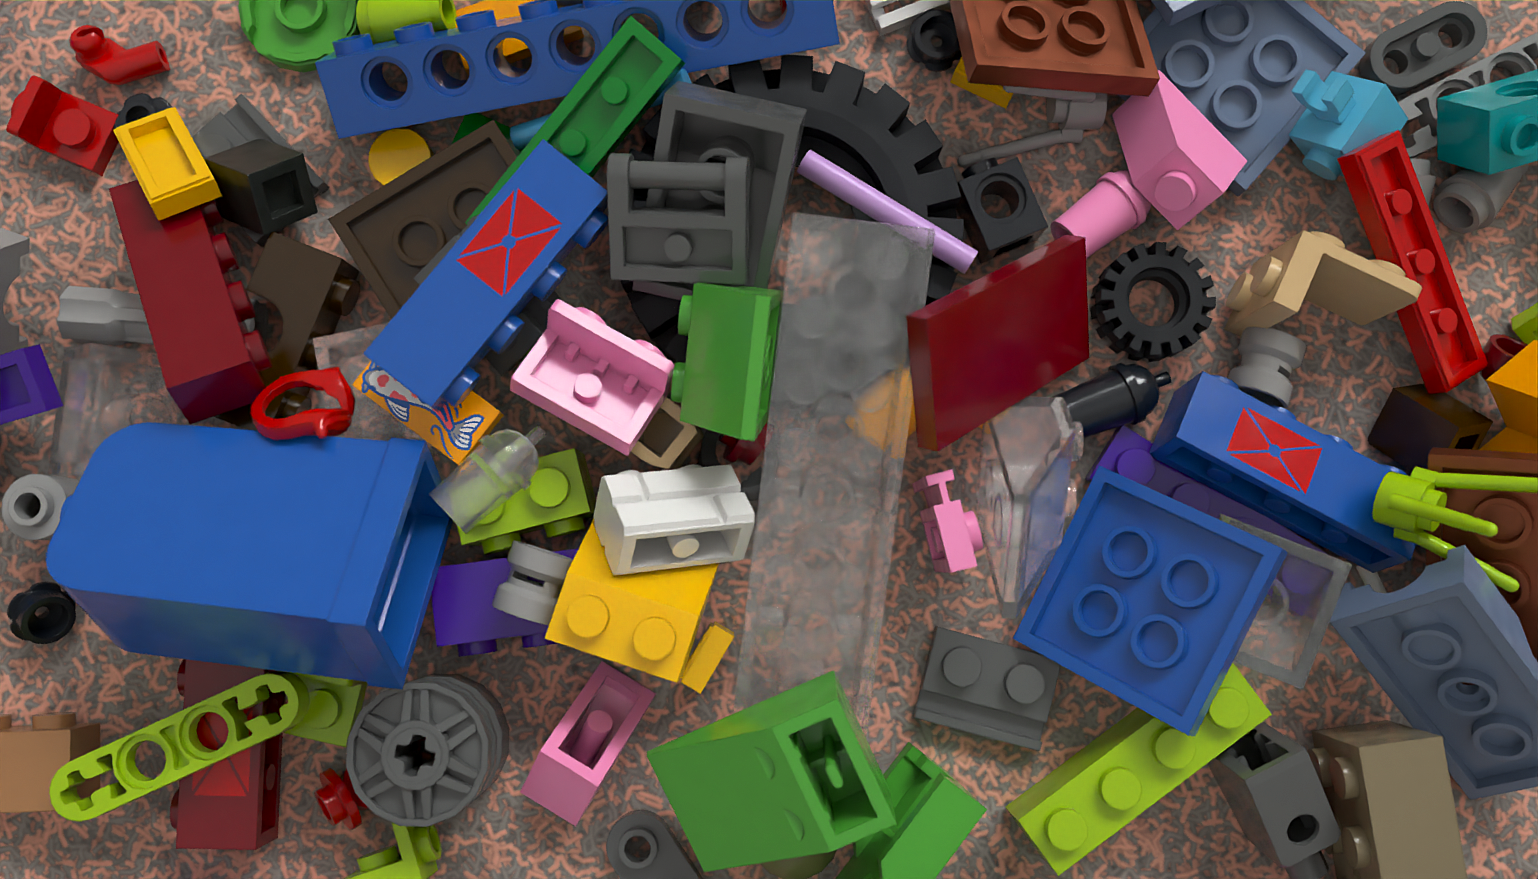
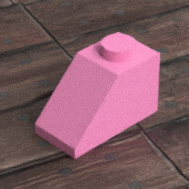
(1174, 152)
(587, 743)

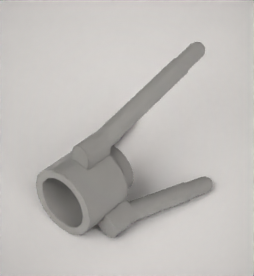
(1069, 109)

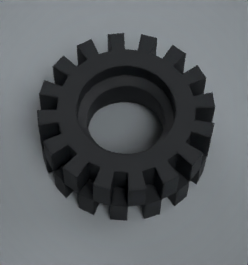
(1178, 277)

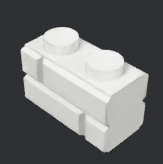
(672, 518)

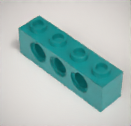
(1490, 125)

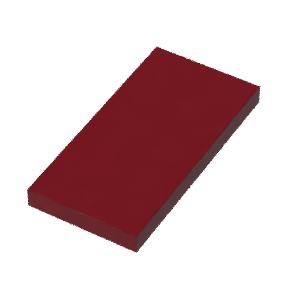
(997, 340)

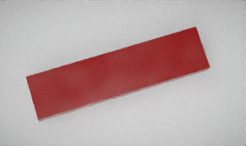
(1406, 235)

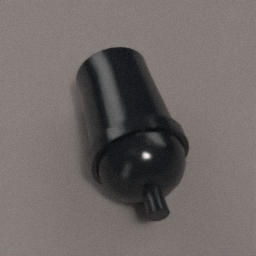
(1114, 398)

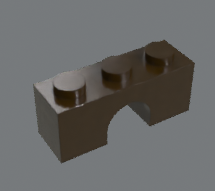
(311, 296)

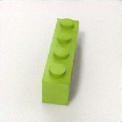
(1128, 773)

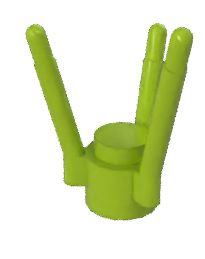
(1415, 505)

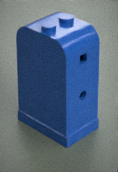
(256, 548)

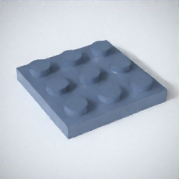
(1241, 69)

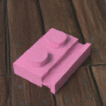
(949, 531)

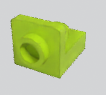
(331, 709)
(418, 857)

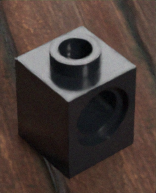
(999, 235)

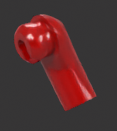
(112, 61)

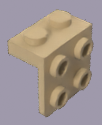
(1322, 272)

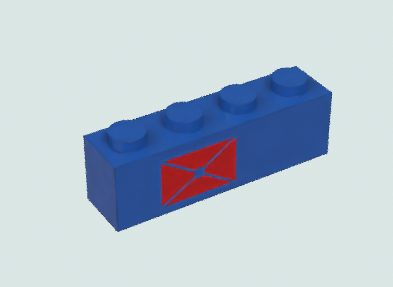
(491, 277)
(1279, 469)

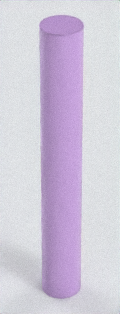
(882, 207)

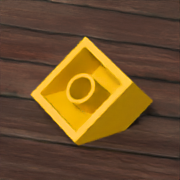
(633, 617)

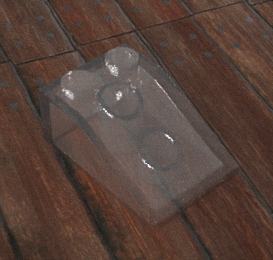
(1025, 493)

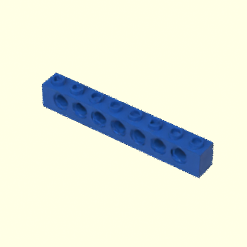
(366, 104)

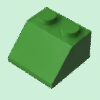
(727, 358)

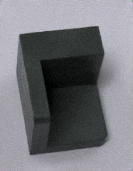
(262, 185)

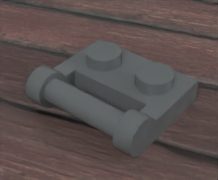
(678, 241)

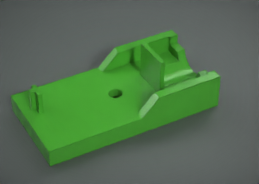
(931, 821)

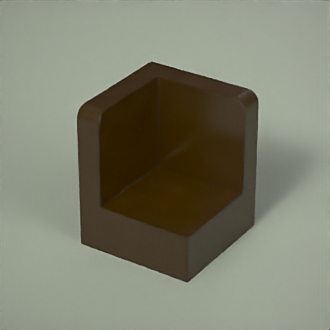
(1418, 421)

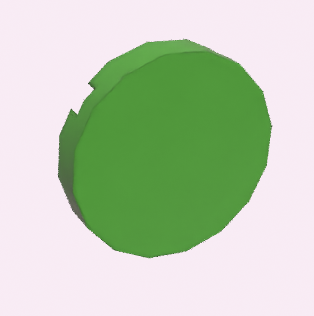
(299, 35)

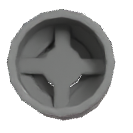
(1266, 364)
(527, 597)

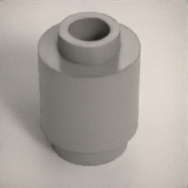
(35, 503)

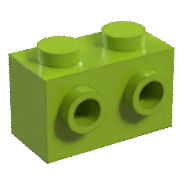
(554, 501)

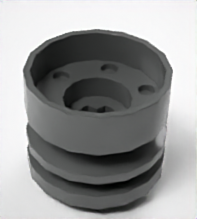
(460, 726)

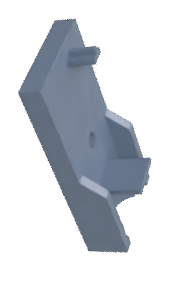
(1449, 632)

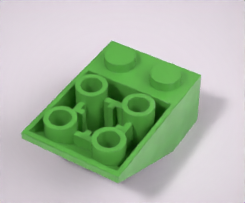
(776, 779)

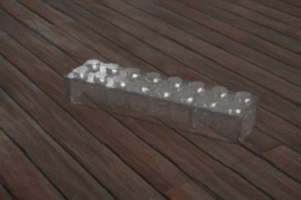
(832, 457)

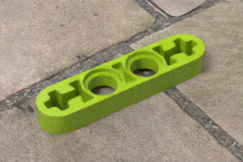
(181, 746)

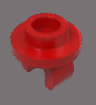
(339, 799)

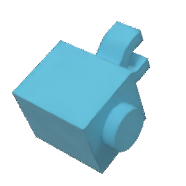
(1340, 118)

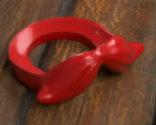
(311, 422)

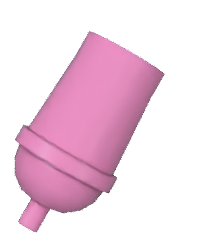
(1104, 212)

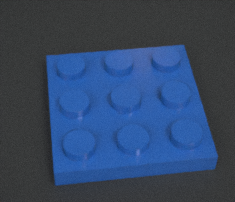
(1149, 598)

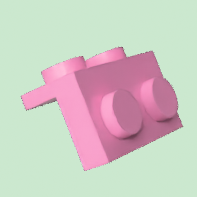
(594, 377)

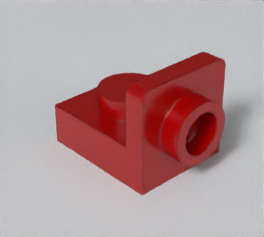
(63, 125)

